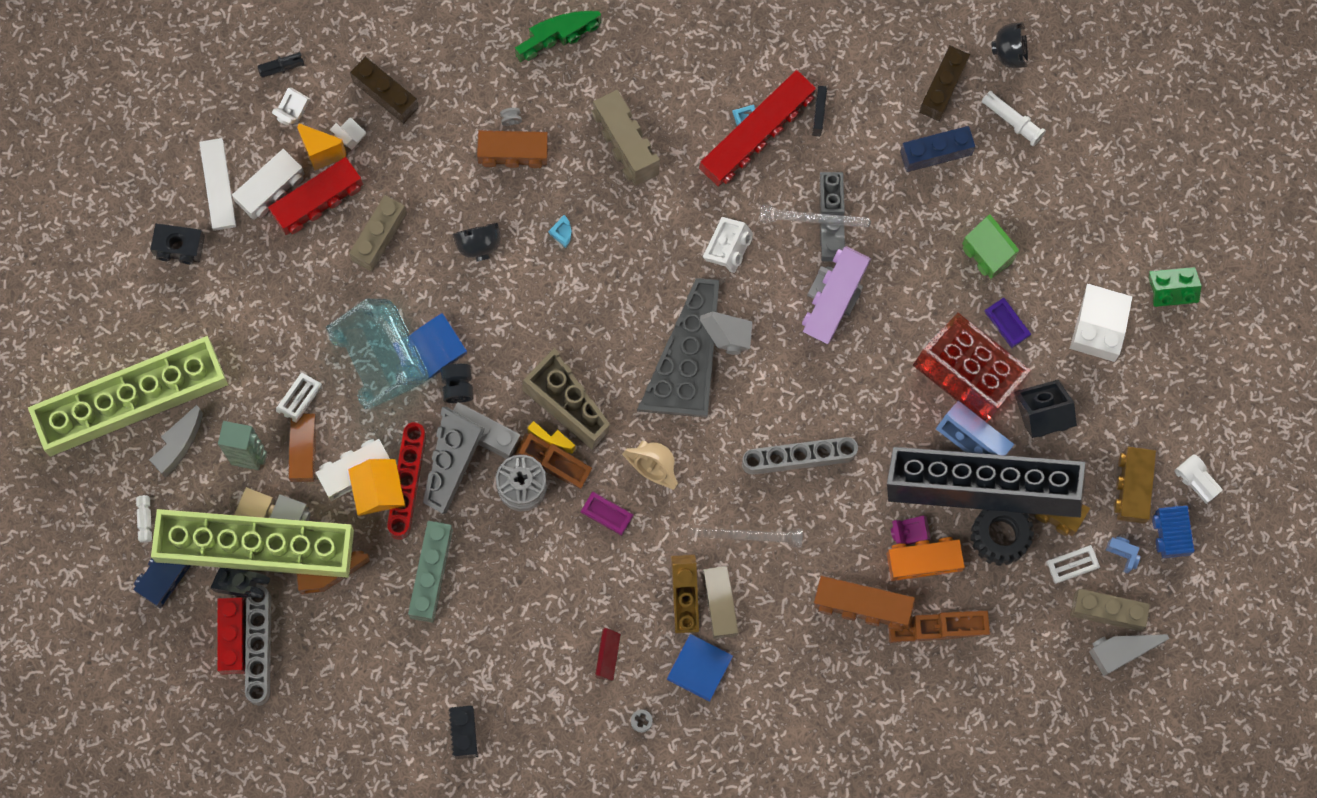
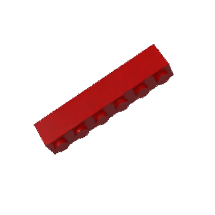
(757, 128)

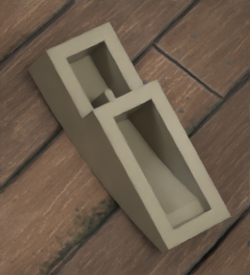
(720, 602)

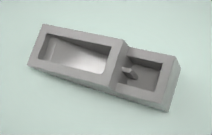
(178, 441)

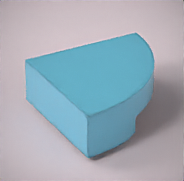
(562, 231)

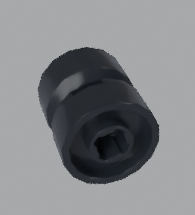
(457, 375)

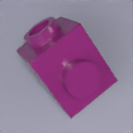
(910, 530)

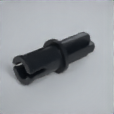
(280, 65)

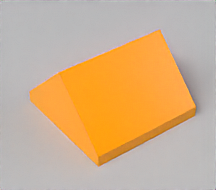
(321, 147)
(376, 486)

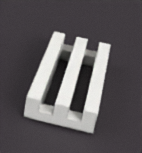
(289, 412)
(1054, 571)

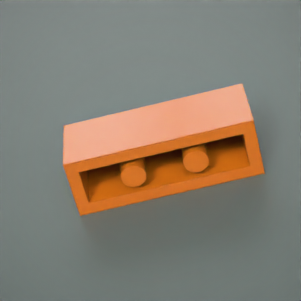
(925, 559)

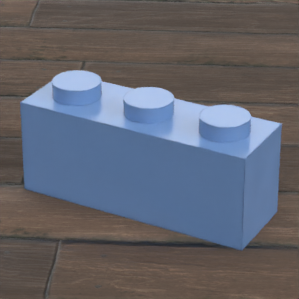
(972, 432)

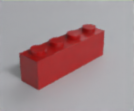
(316, 196)

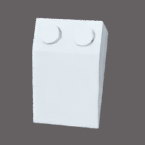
(1101, 323)

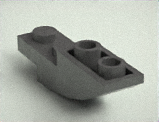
(831, 203)

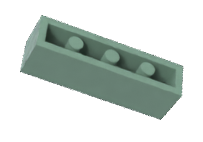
(241, 445)
(430, 571)

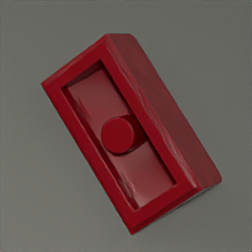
(607, 654)

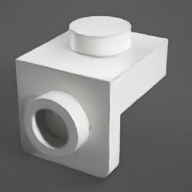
(291, 107)
(349, 132)

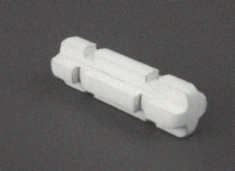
(144, 518)

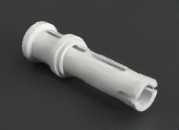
(1021, 124)

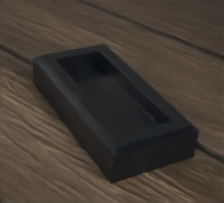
(819, 111)

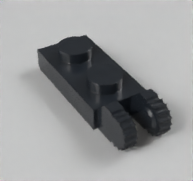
(239, 582)

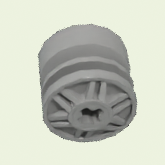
(521, 496)

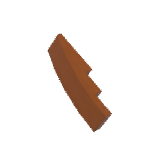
(943, 626)

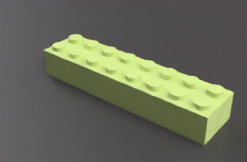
(127, 396)
(252, 543)

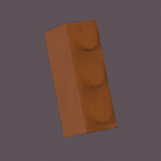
(512, 148)

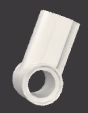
(1196, 475)

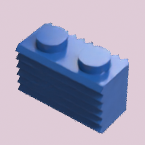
(1173, 532)

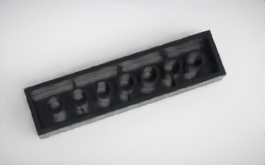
(986, 482)

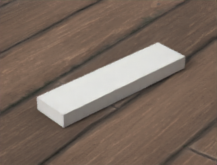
(217, 184)

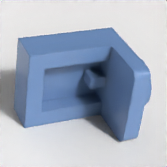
(1121, 547)

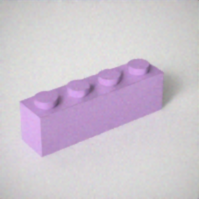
(836, 295)

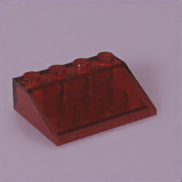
(971, 367)

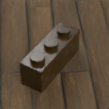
(944, 83)
(384, 90)

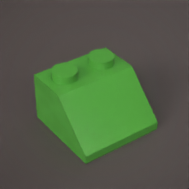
(990, 247)

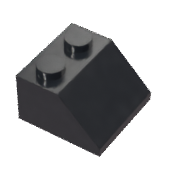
(1046, 408)

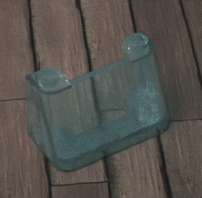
(379, 351)

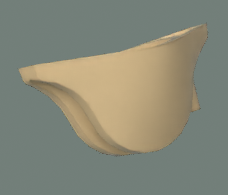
(653, 462)

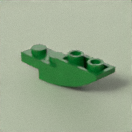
(564, 27)

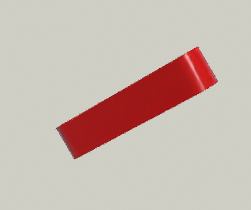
(408, 469)

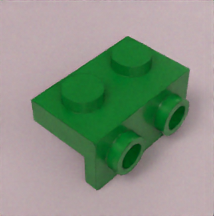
(1175, 286)

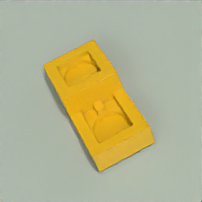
(556, 439)

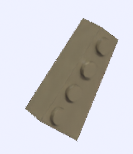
(626, 138)
(565, 399)

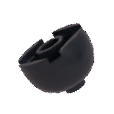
(1011, 46)
(478, 241)

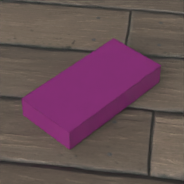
(606, 513)

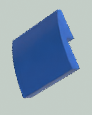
(437, 344)
(699, 667)

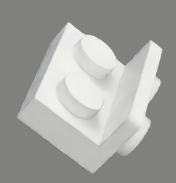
(728, 243)

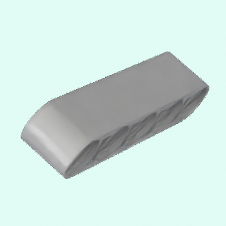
(808, 448)
(262, 656)

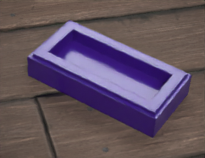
(1007, 322)

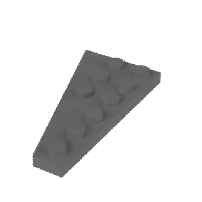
(685, 366)

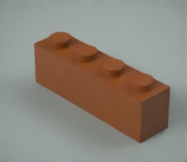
(865, 603)

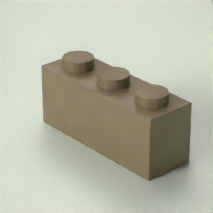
(378, 233)
(1110, 610)

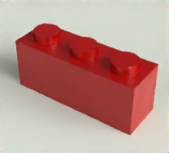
(231, 635)

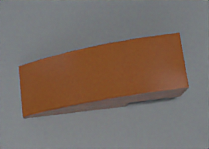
(302, 449)
(554, 460)

